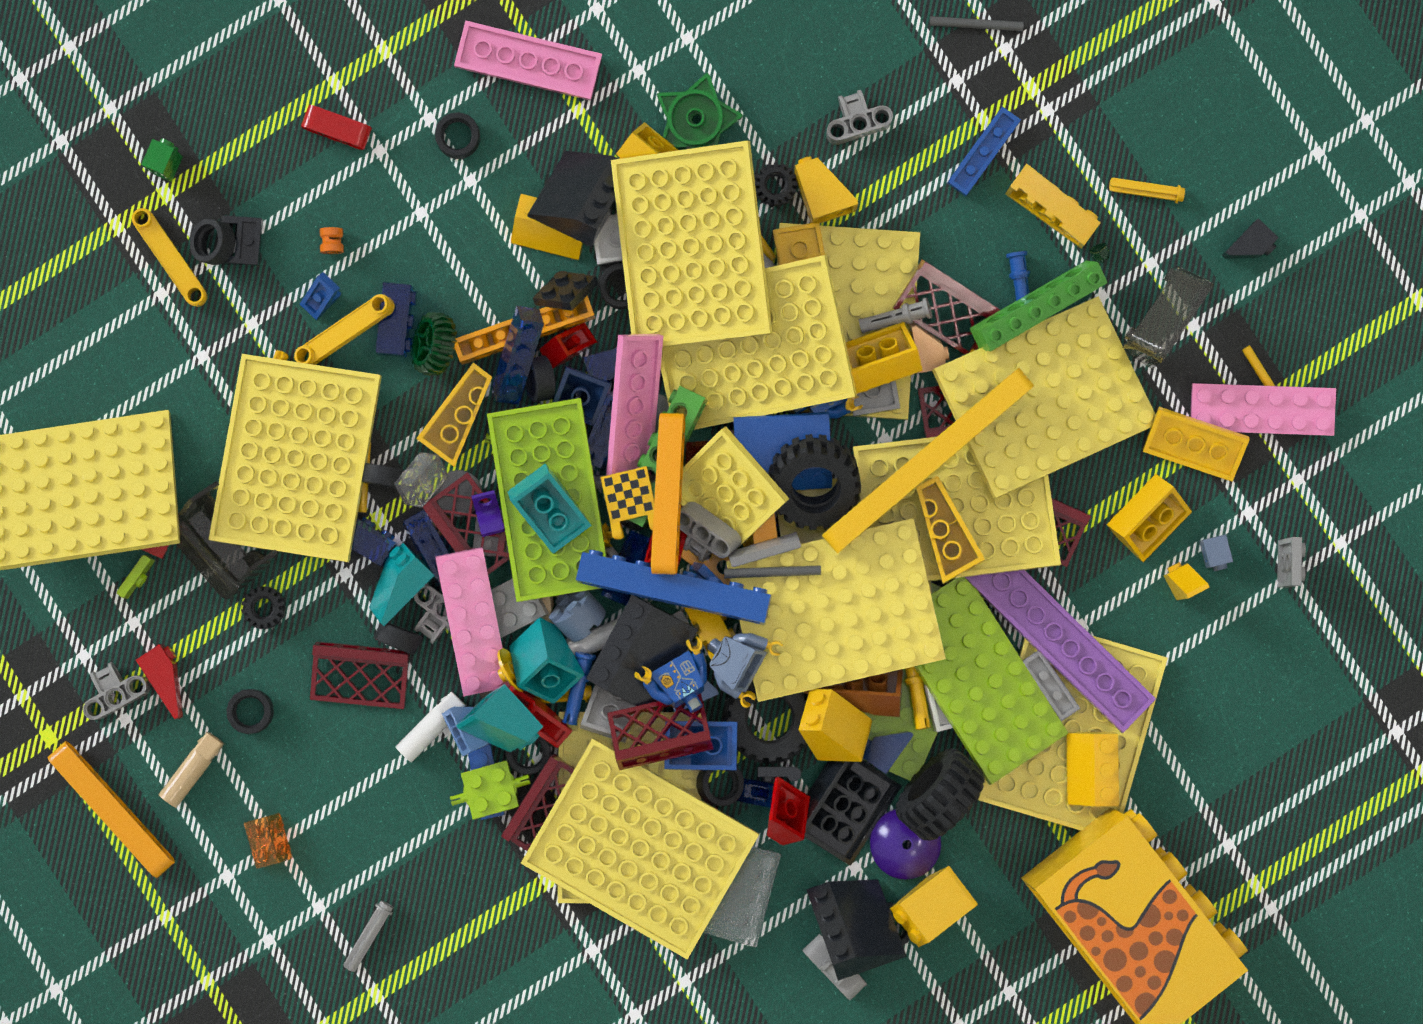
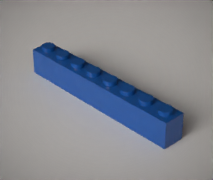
(677, 589)

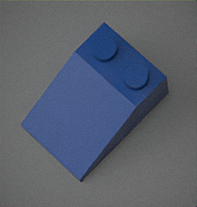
(720, 758)

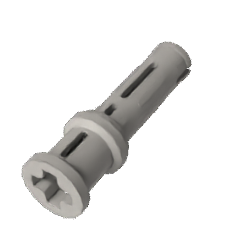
(906, 313)

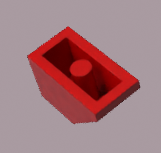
(568, 345)

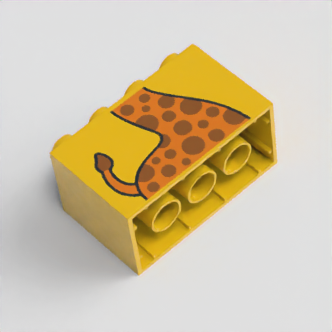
(1136, 920)

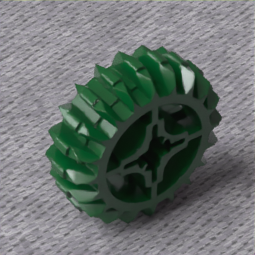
(433, 343)

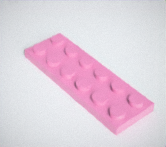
(528, 60)
(634, 399)
(1265, 408)
(471, 619)

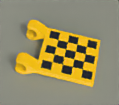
(628, 497)

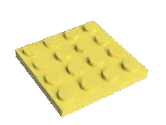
(731, 485)

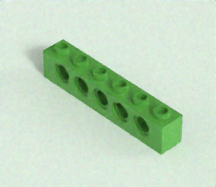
(1038, 305)
(679, 399)

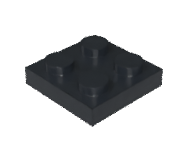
(565, 290)

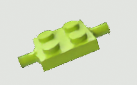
(490, 790)

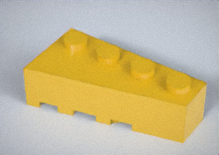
(1053, 206)
(949, 536)

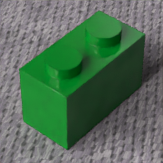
(162, 159)

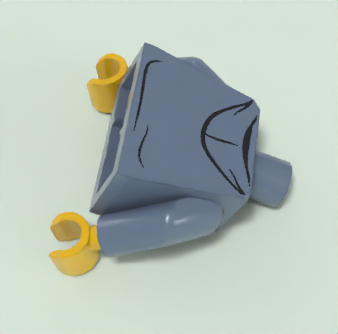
(738, 661)

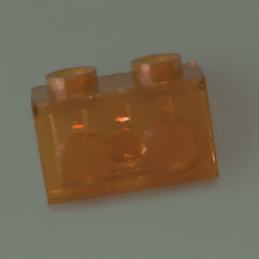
(268, 840)

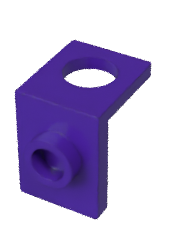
(488, 514)

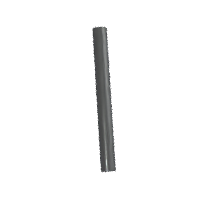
(976, 23)
(772, 571)

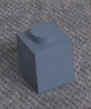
(1216, 552)

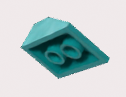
(548, 508)
(399, 582)

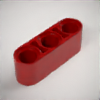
(336, 127)

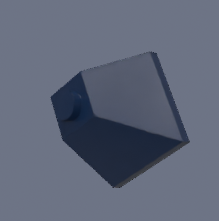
(584, 386)
(885, 749)

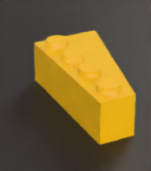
(453, 420)
(709, 627)

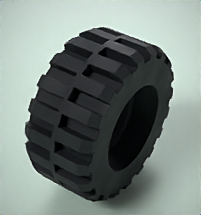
(816, 453)
(763, 750)
(940, 794)

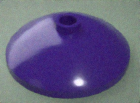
(893, 858)

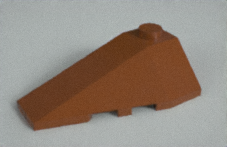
(873, 694)

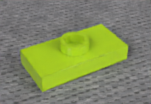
(136, 577)

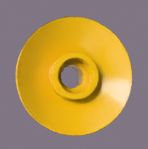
(506, 669)

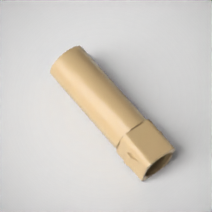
(191, 769)

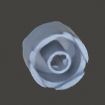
(577, 614)

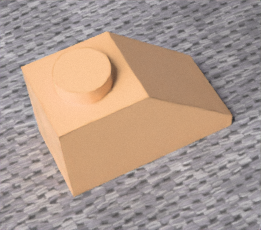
(929, 347)

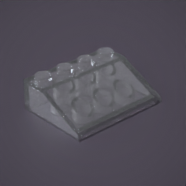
(746, 900)

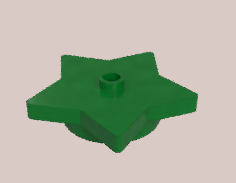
(700, 101)

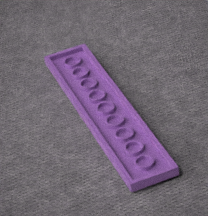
(1066, 645)

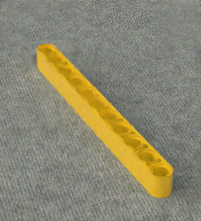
(927, 460)

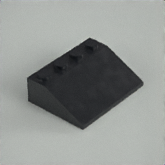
(577, 196)
(639, 639)
(847, 806)
(855, 925)

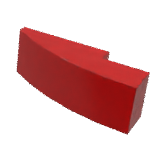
(553, 728)

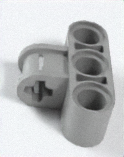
(854, 109)
(707, 533)
(431, 617)
(108, 686)
(818, 954)

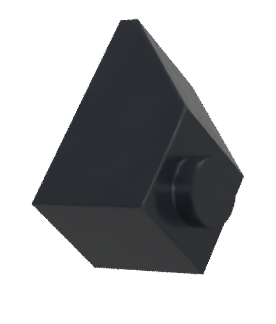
(1253, 242)

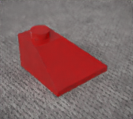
(787, 813)

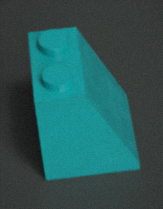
(544, 662)
(502, 721)

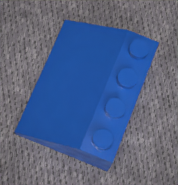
(767, 434)

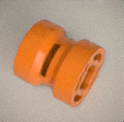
(331, 240)

